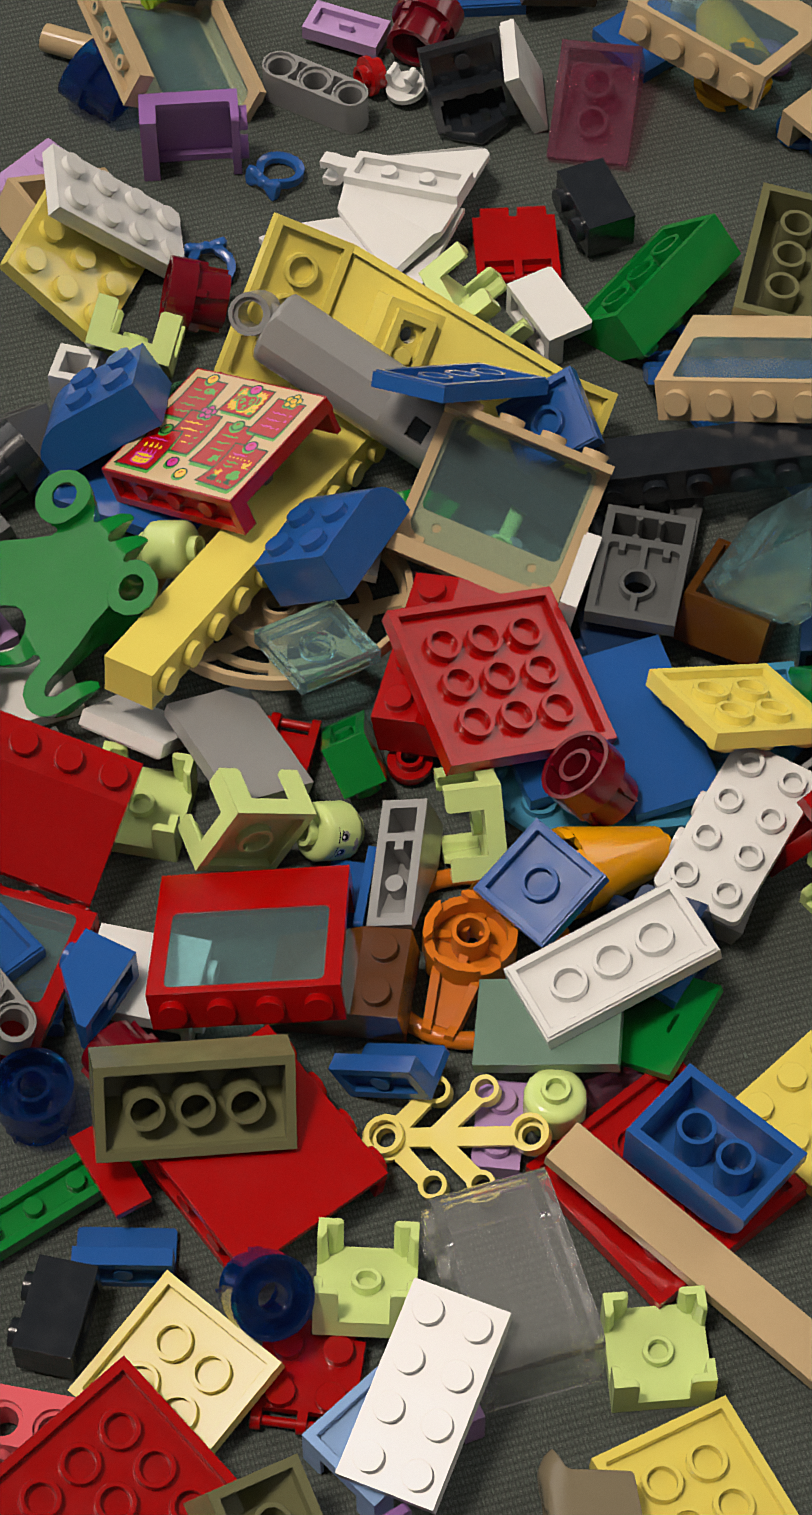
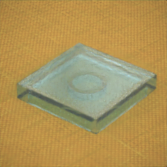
(317, 646)

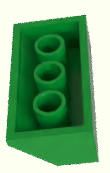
(659, 287)

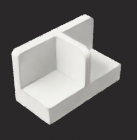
(549, 310)

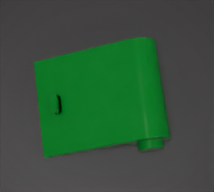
(660, 1036)

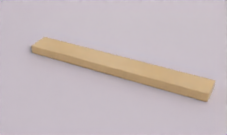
(686, 1248)

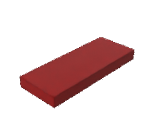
(115, 1180)

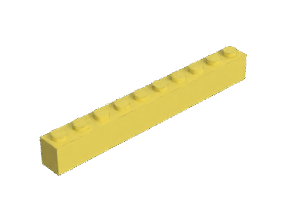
(223, 575)

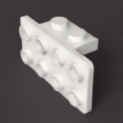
(737, 832)

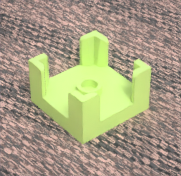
(477, 295)
(105, 336)
(481, 795)
(157, 808)
(248, 830)
(362, 1287)
(658, 1354)

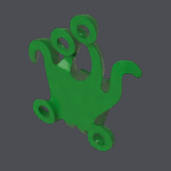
(73, 592)

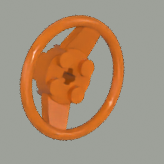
(459, 965)

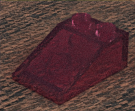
(596, 102)

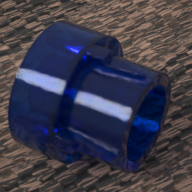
(90, 85)
(39, 1074)
(285, 1310)

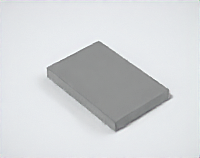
(234, 732)

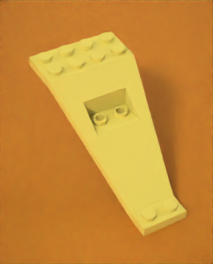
(377, 305)

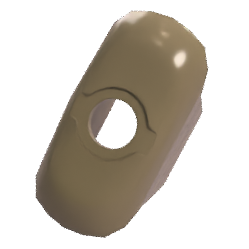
(585, 1490)

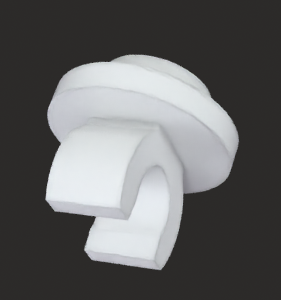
(404, 86)

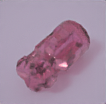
(607, 1086)

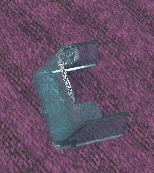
(770, 563)

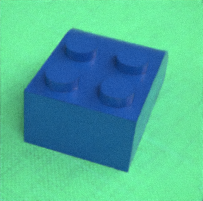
(105, 409)
(329, 544)
(711, 1151)

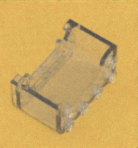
(515, 1253)

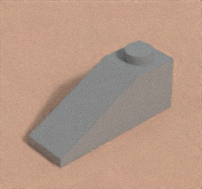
(404, 862)

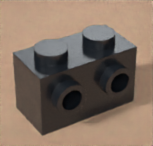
(594, 207)
(55, 1316)

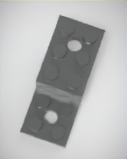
(648, 554)

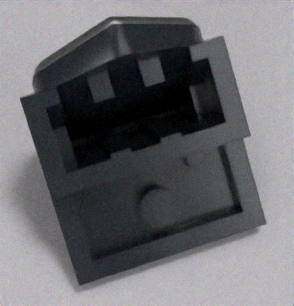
(467, 86)

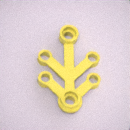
(449, 1136)

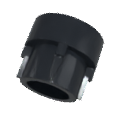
(20, 466)

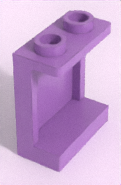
(191, 128)

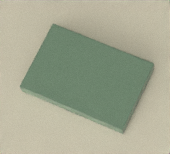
(512, 1044)

